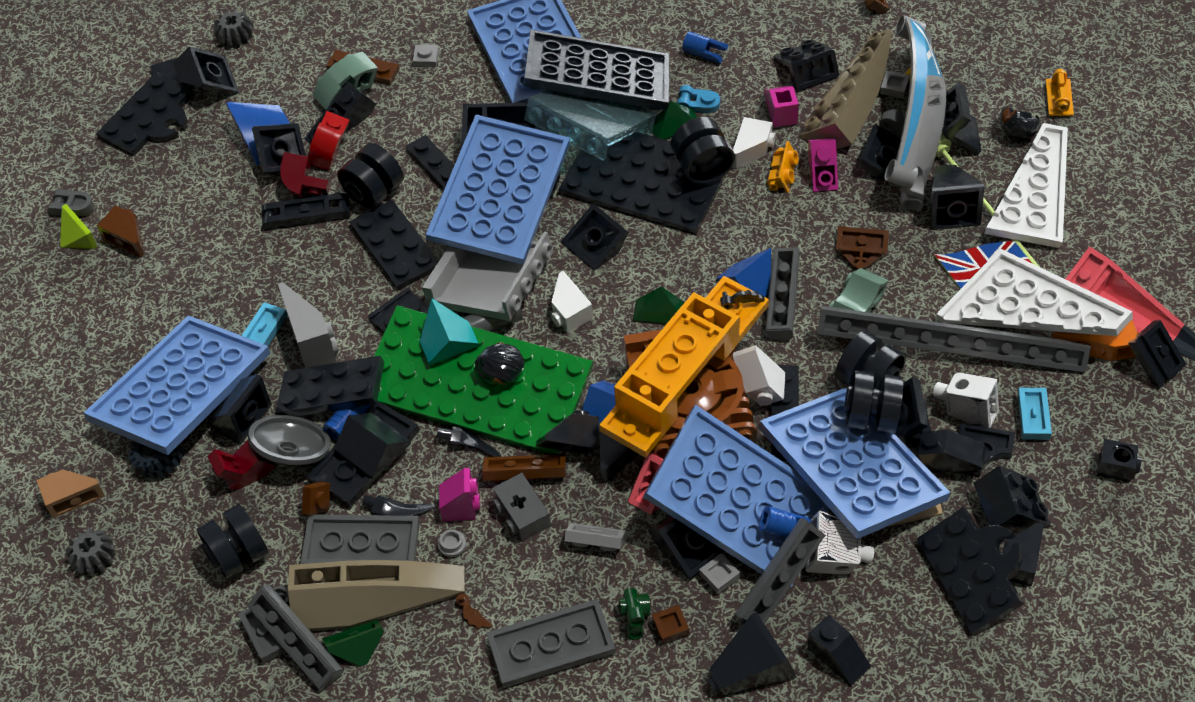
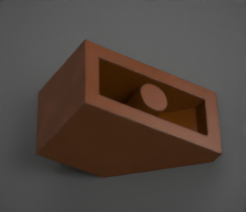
(122, 230)

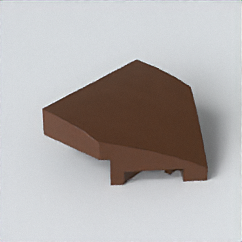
(861, 245)

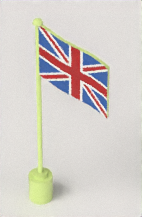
(966, 263)

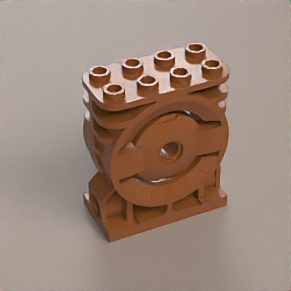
(715, 382)

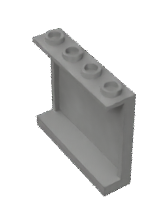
(484, 283)

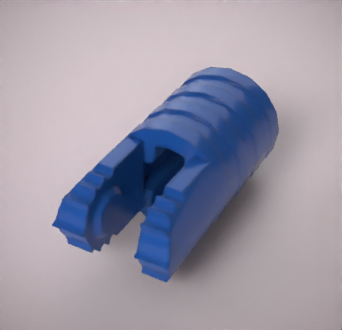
(701, 45)
(337, 421)
(778, 521)

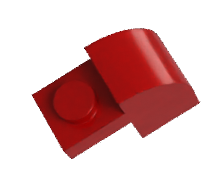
(327, 140)

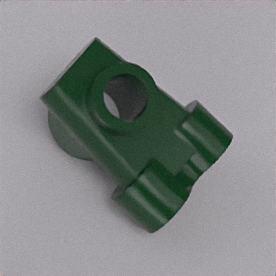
(635, 608)

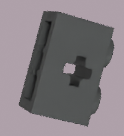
(531, 516)

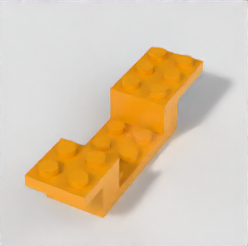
(659, 376)

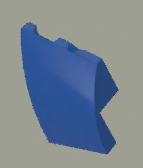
(249, 115)

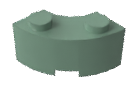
(353, 68)
(861, 291)

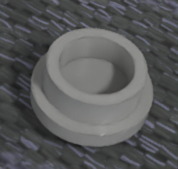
(451, 543)

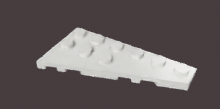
(1036, 196)

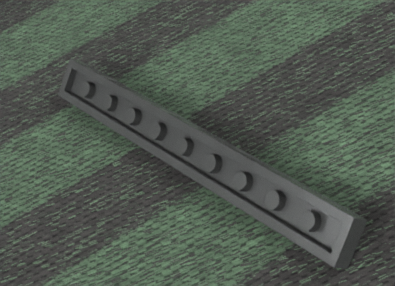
(956, 339)

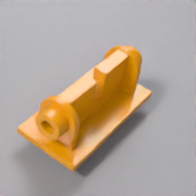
(1059, 94)
(783, 168)

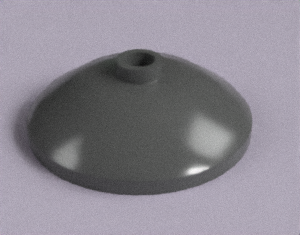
(289, 440)

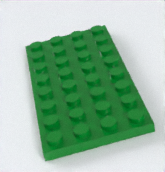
(458, 397)

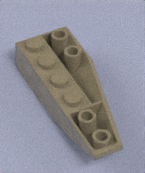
(852, 95)
(367, 590)

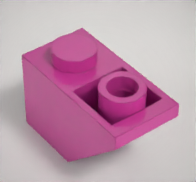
(782, 105)
(823, 164)
(459, 497)

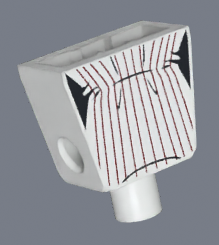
(970, 398)
(839, 549)

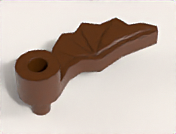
(471, 615)

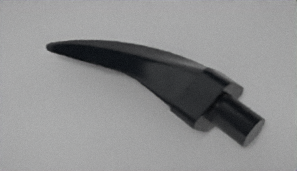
(458, 436)
(387, 506)

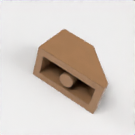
(67, 491)

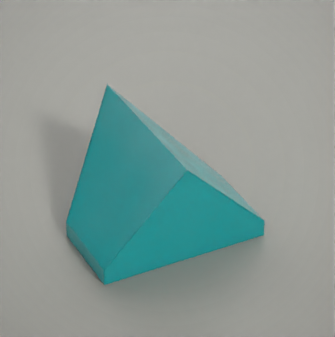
(445, 334)

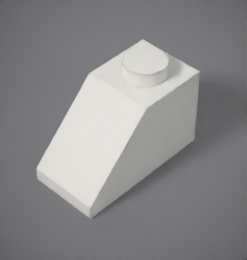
(752, 141)
(569, 305)
(761, 376)

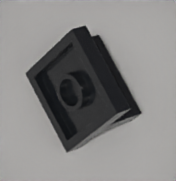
(913, 413)

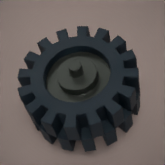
(152, 462)

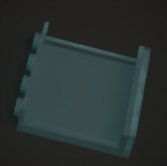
(587, 121)

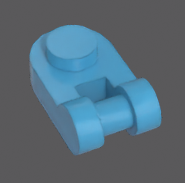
(706, 100)

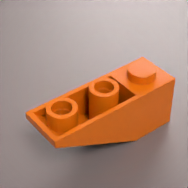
(1104, 346)

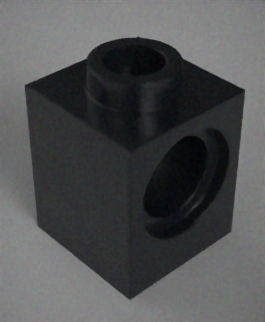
(1125, 452)

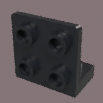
(809, 63)
(958, 122)

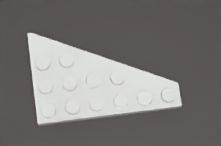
(1024, 296)

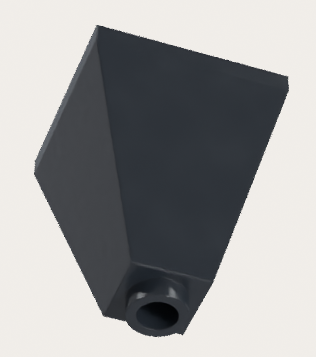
(955, 199)
(750, 661)

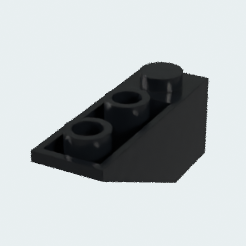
(348, 104)

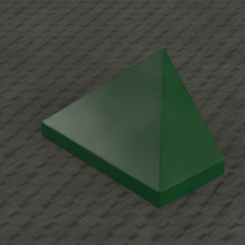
(669, 121)
(656, 307)
(355, 643)

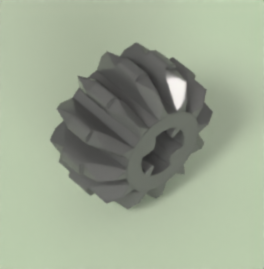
(233, 28)
(90, 551)

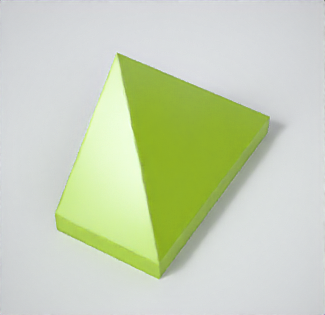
(74, 232)

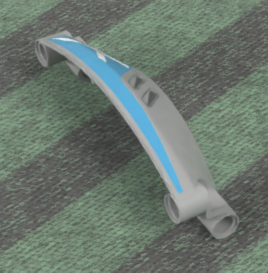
(923, 116)

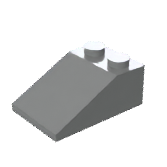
(310, 330)

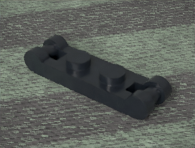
(305, 210)

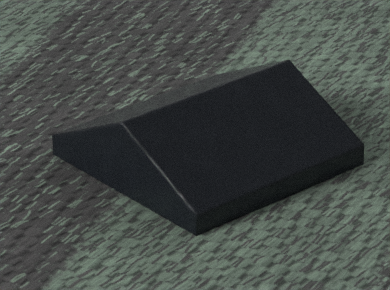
(273, 142)
(879, 151)
(595, 237)

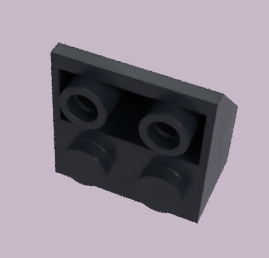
(1011, 500)

